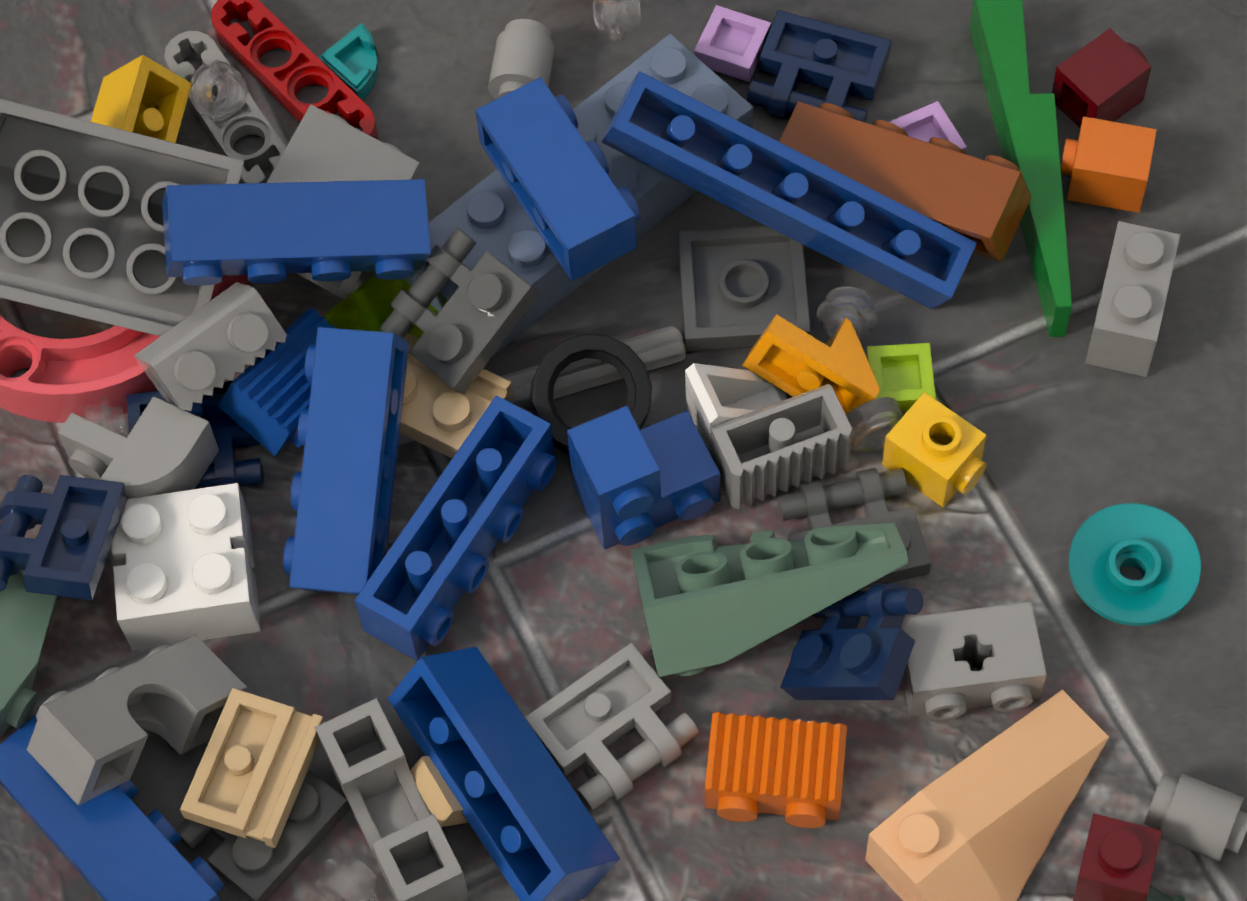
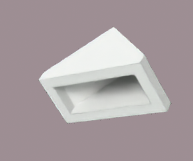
(723, 394)

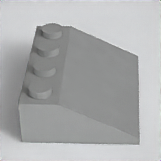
(89, 218)

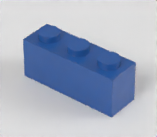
(558, 178)

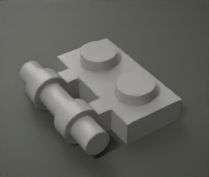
(600, 710)

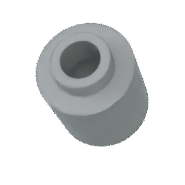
(521, 56)
(1198, 816)

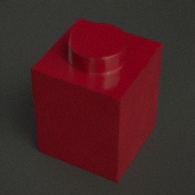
(1101, 79)
(1117, 861)

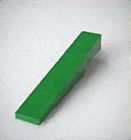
(1029, 140)

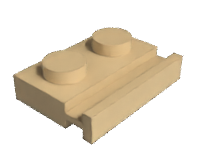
(439, 414)
(252, 768)

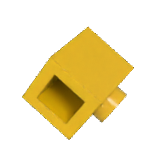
(936, 450)

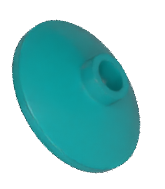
(1141, 539)

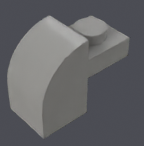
(159, 456)

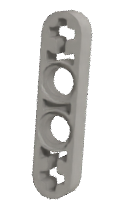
(246, 121)

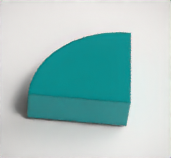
(354, 60)

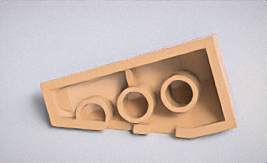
(992, 813)

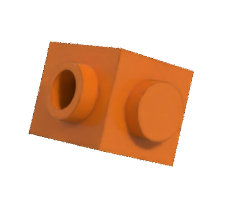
(1109, 164)

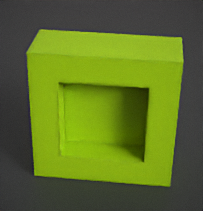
(902, 372)

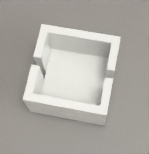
(181, 570)

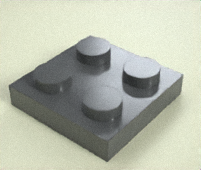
(738, 284)

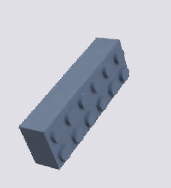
(503, 228)

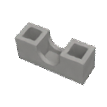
(97, 733)
(390, 808)

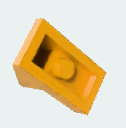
(802, 363)

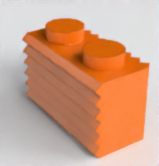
(775, 769)

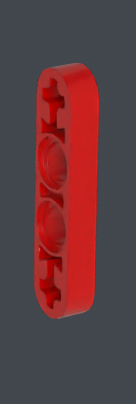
(299, 71)

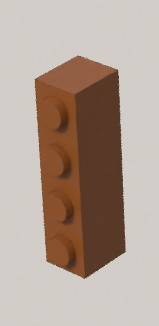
(931, 177)

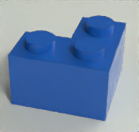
(640, 477)

